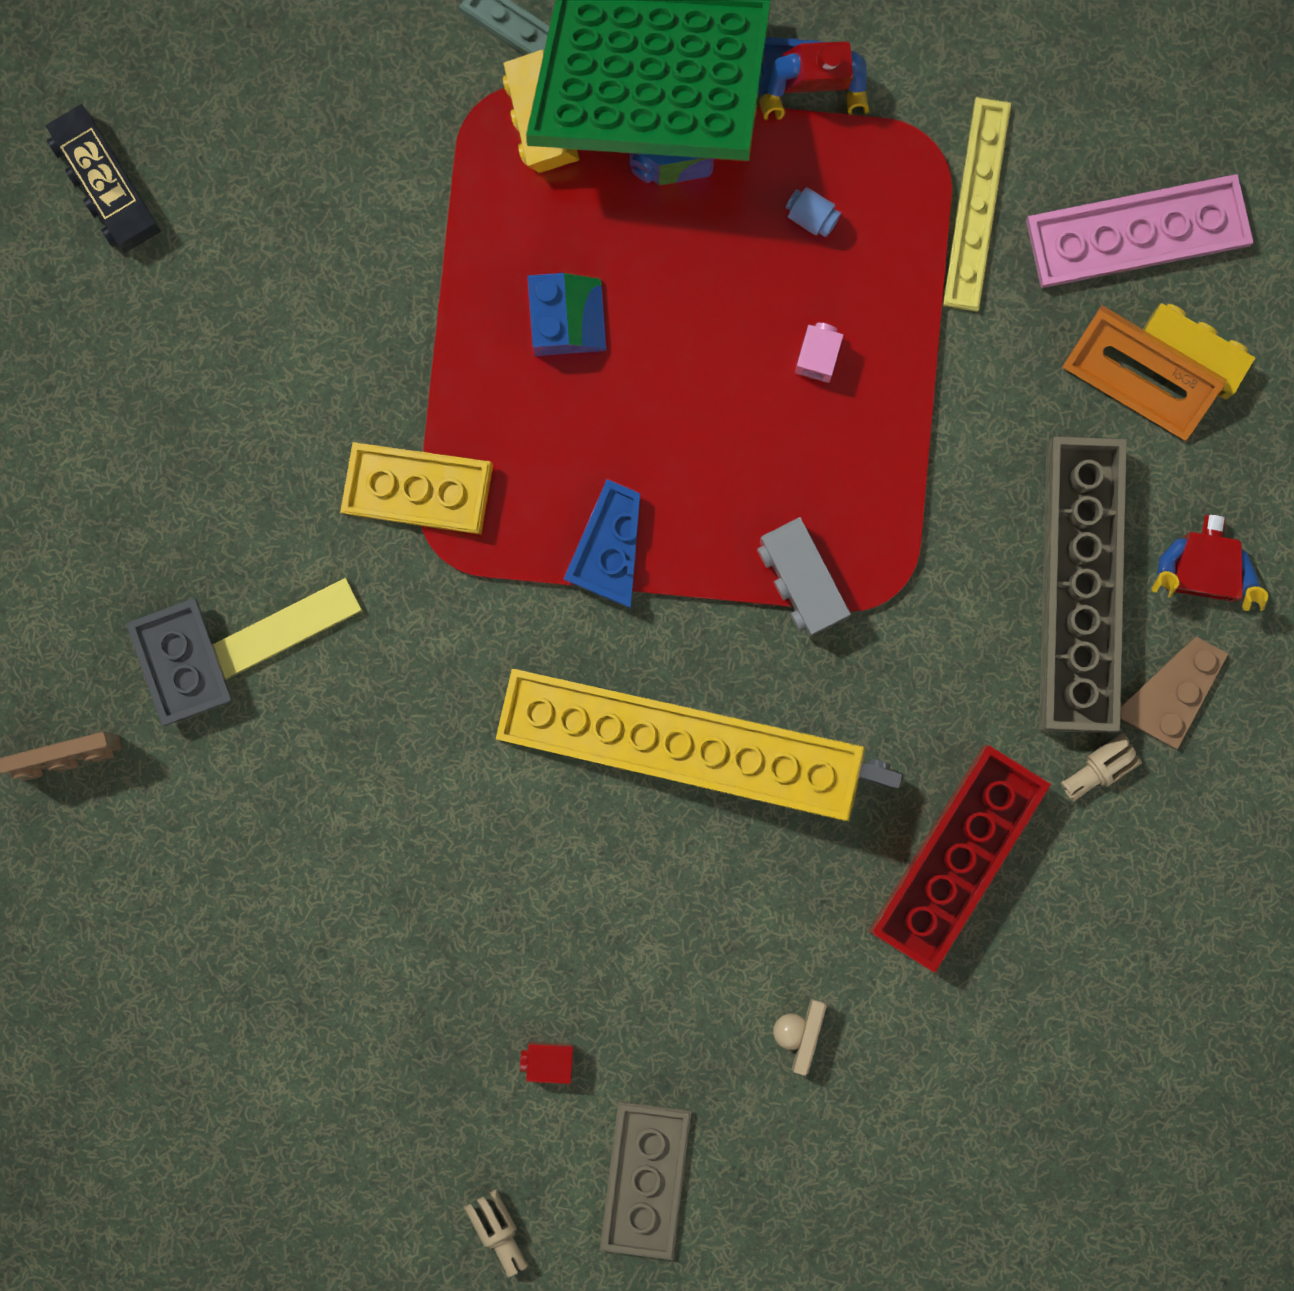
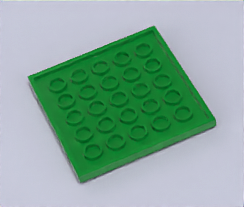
(651, 77)

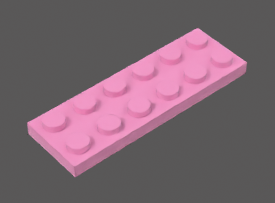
(1139, 231)

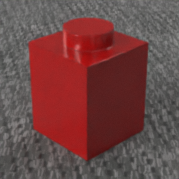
(547, 1062)

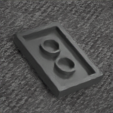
(179, 662)

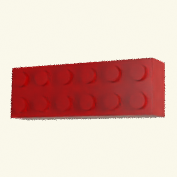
(959, 858)

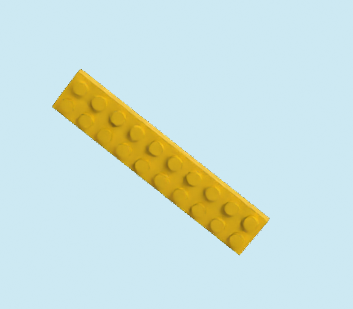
(681, 744)

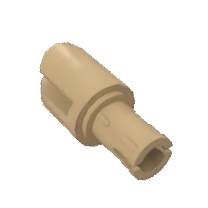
(1103, 767)
(501, 1237)

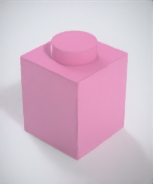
(819, 352)

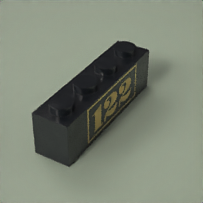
(102, 178)

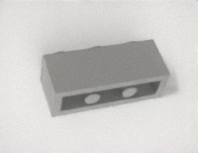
(802, 578)

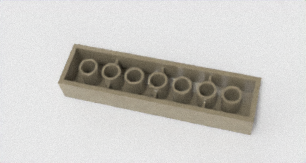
(1083, 585)

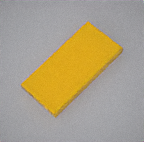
(417, 488)

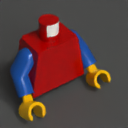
(815, 69)
(1210, 567)

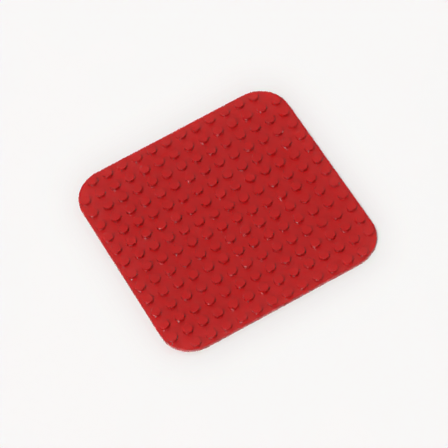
(700, 355)

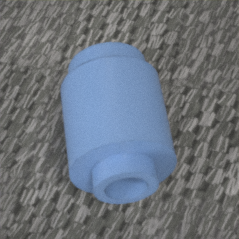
(812, 212)

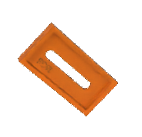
(1134, 391)

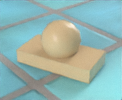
(798, 1033)

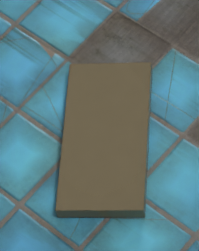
(645, 1180)

